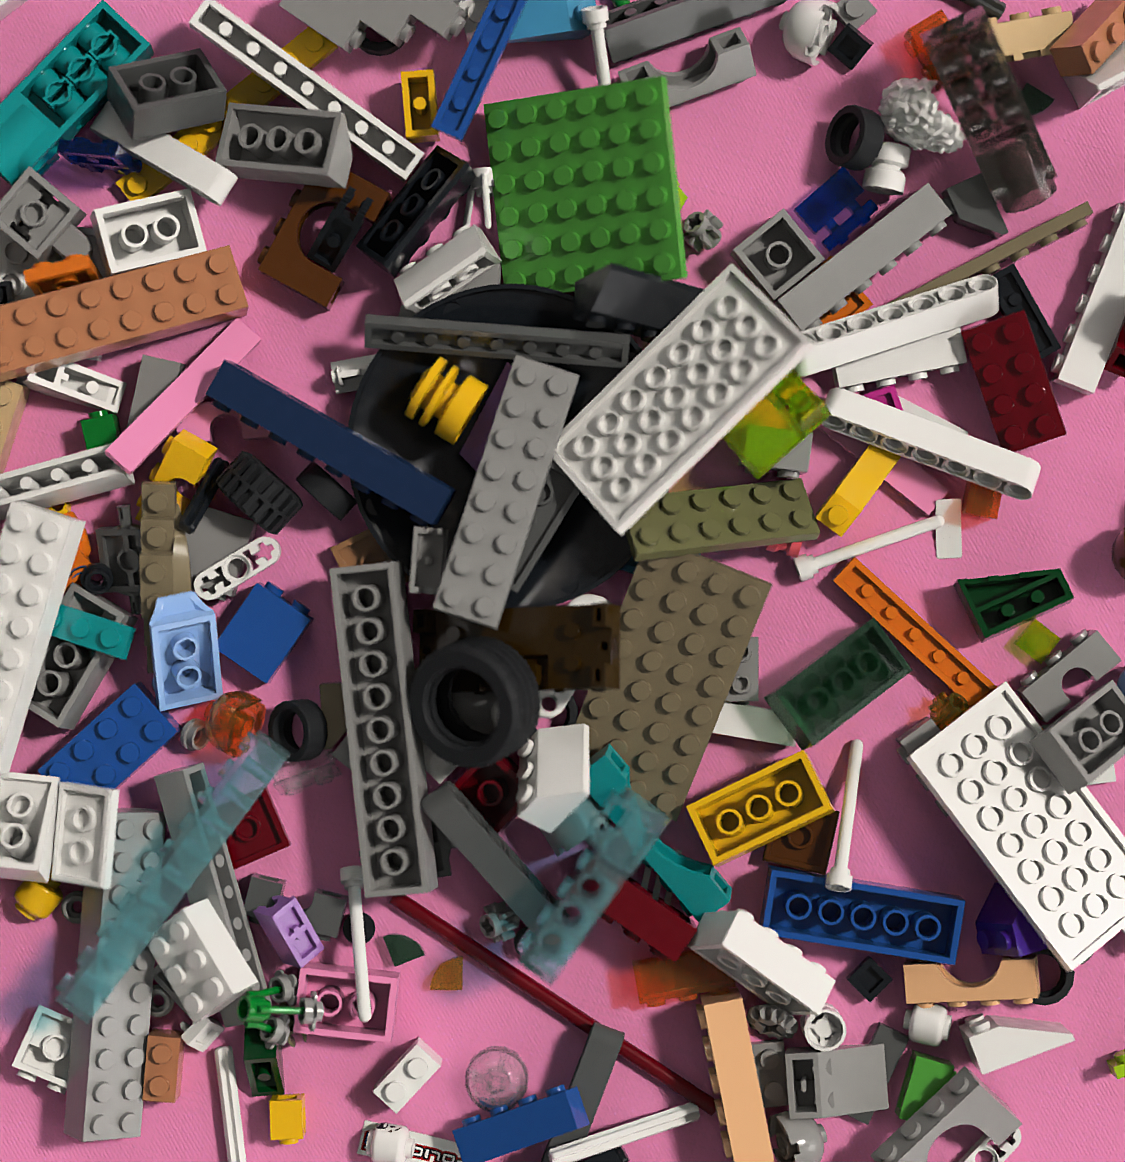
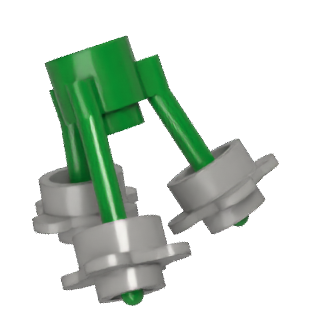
(255, 1009)

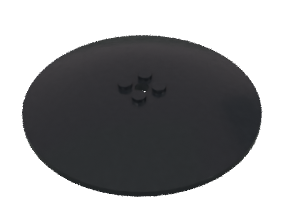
(585, 545)

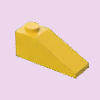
(856, 489)

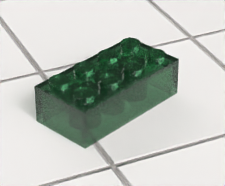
(838, 684)

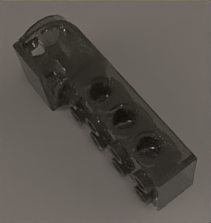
(991, 110)

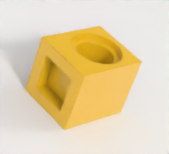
(287, 1118)

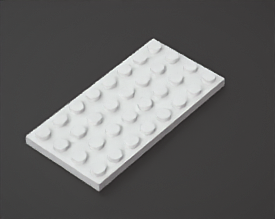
(679, 397)
(1045, 847)

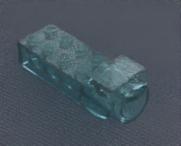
(614, 857)

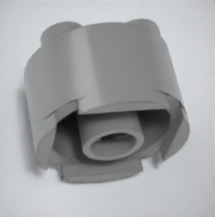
(573, 828)

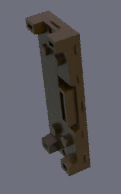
(561, 644)

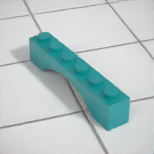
(693, 882)

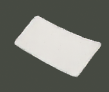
(949, 535)

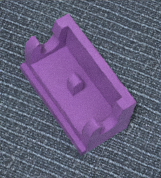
(289, 931)

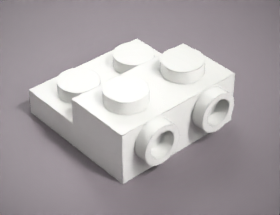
(46, 1049)

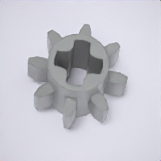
(702, 230)
(499, 922)

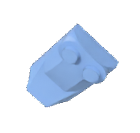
(184, 651)

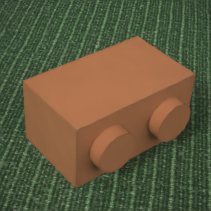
(163, 1066)

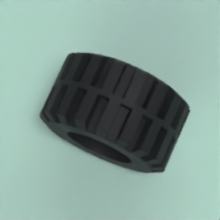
(259, 492)

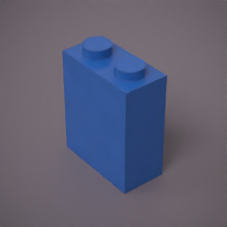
(264, 631)

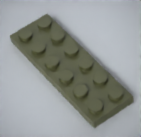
(724, 520)

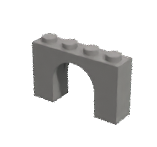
(959, 1102)

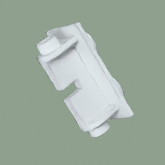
(348, 373)

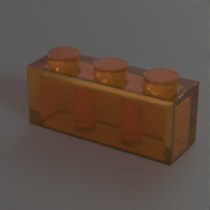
(680, 979)

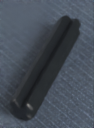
(202, 497)

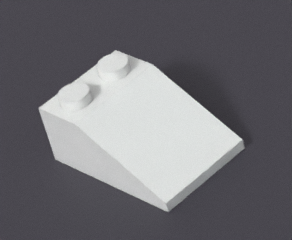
(1105, 80)
(27, 825)
(1006, 1040)

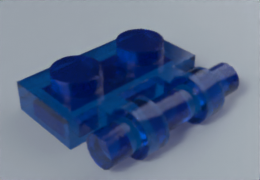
(99, 156)
(831, 199)

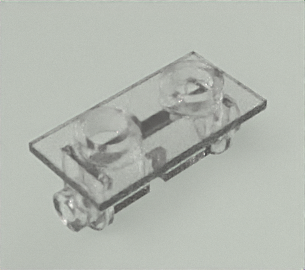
(319, 771)

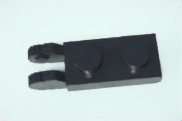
(338, 232)

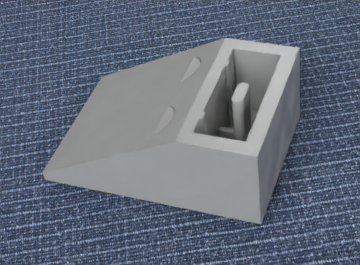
(836, 1081)

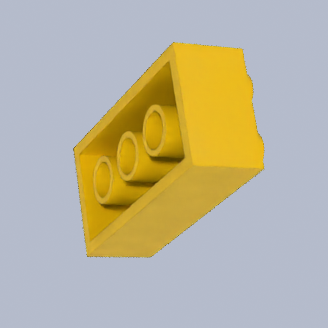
(760, 808)

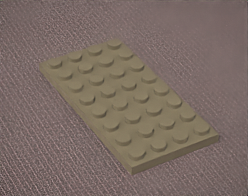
(678, 657)

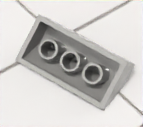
(286, 145)
(71, 670)

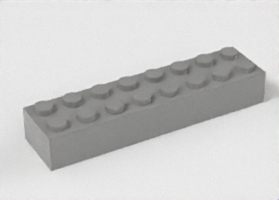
(506, 492)

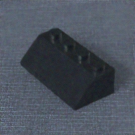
(417, 210)
(630, 301)

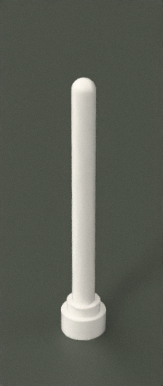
(595, 19)
(808, 565)
(839, 876)
(352, 880)

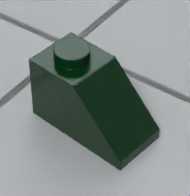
(263, 1065)

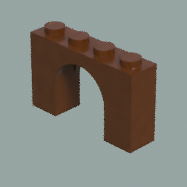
(285, 257)

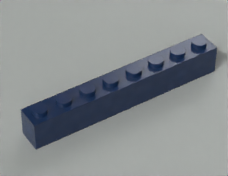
(331, 443)

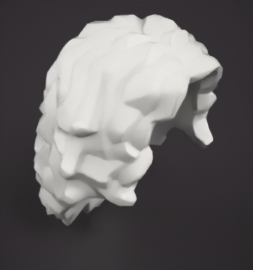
(913, 118)

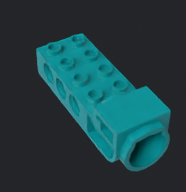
(65, 91)

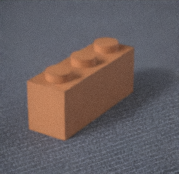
(1090, 39)

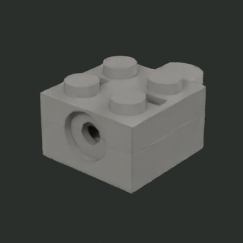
(45, 222)

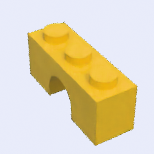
(184, 458)

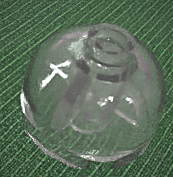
(496, 1078)

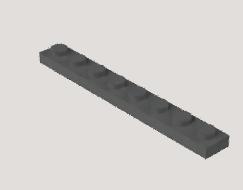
(496, 341)

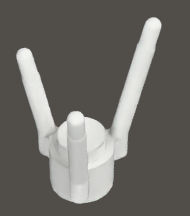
(483, 186)

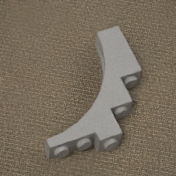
(347, 20)

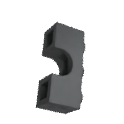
(324, 913)

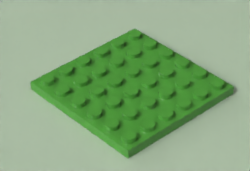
(586, 184)

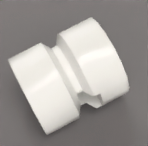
(885, 173)
(825, 1030)

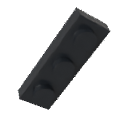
(1015, 297)

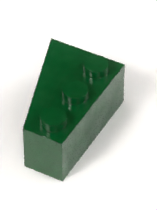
(1008, 601)

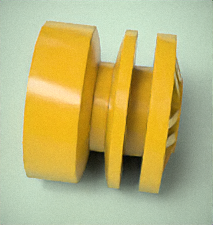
(446, 400)

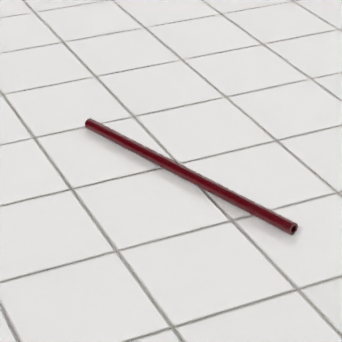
(549, 999)

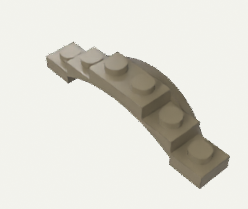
(164, 551)

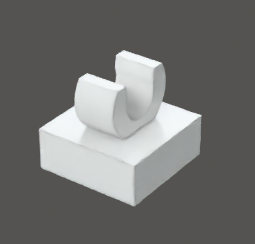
(201, 1033)

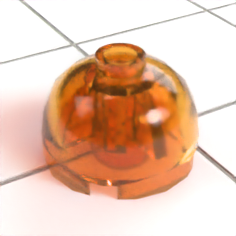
(231, 719)

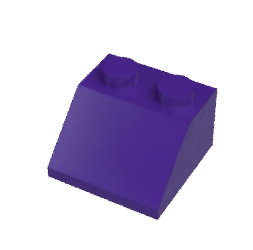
(1004, 928)

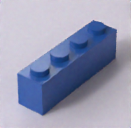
(521, 1127)

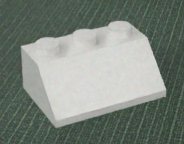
(446, 268)
(553, 774)

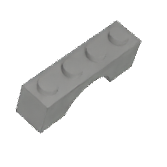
(724, 63)

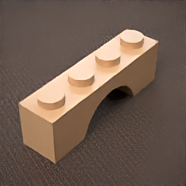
(931, 983)

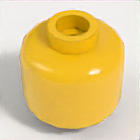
(38, 898)

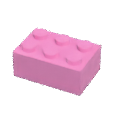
(337, 991)

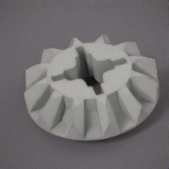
(772, 1021)

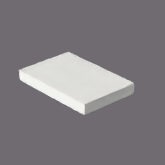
(85, 835)

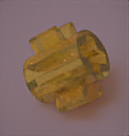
(947, 708)

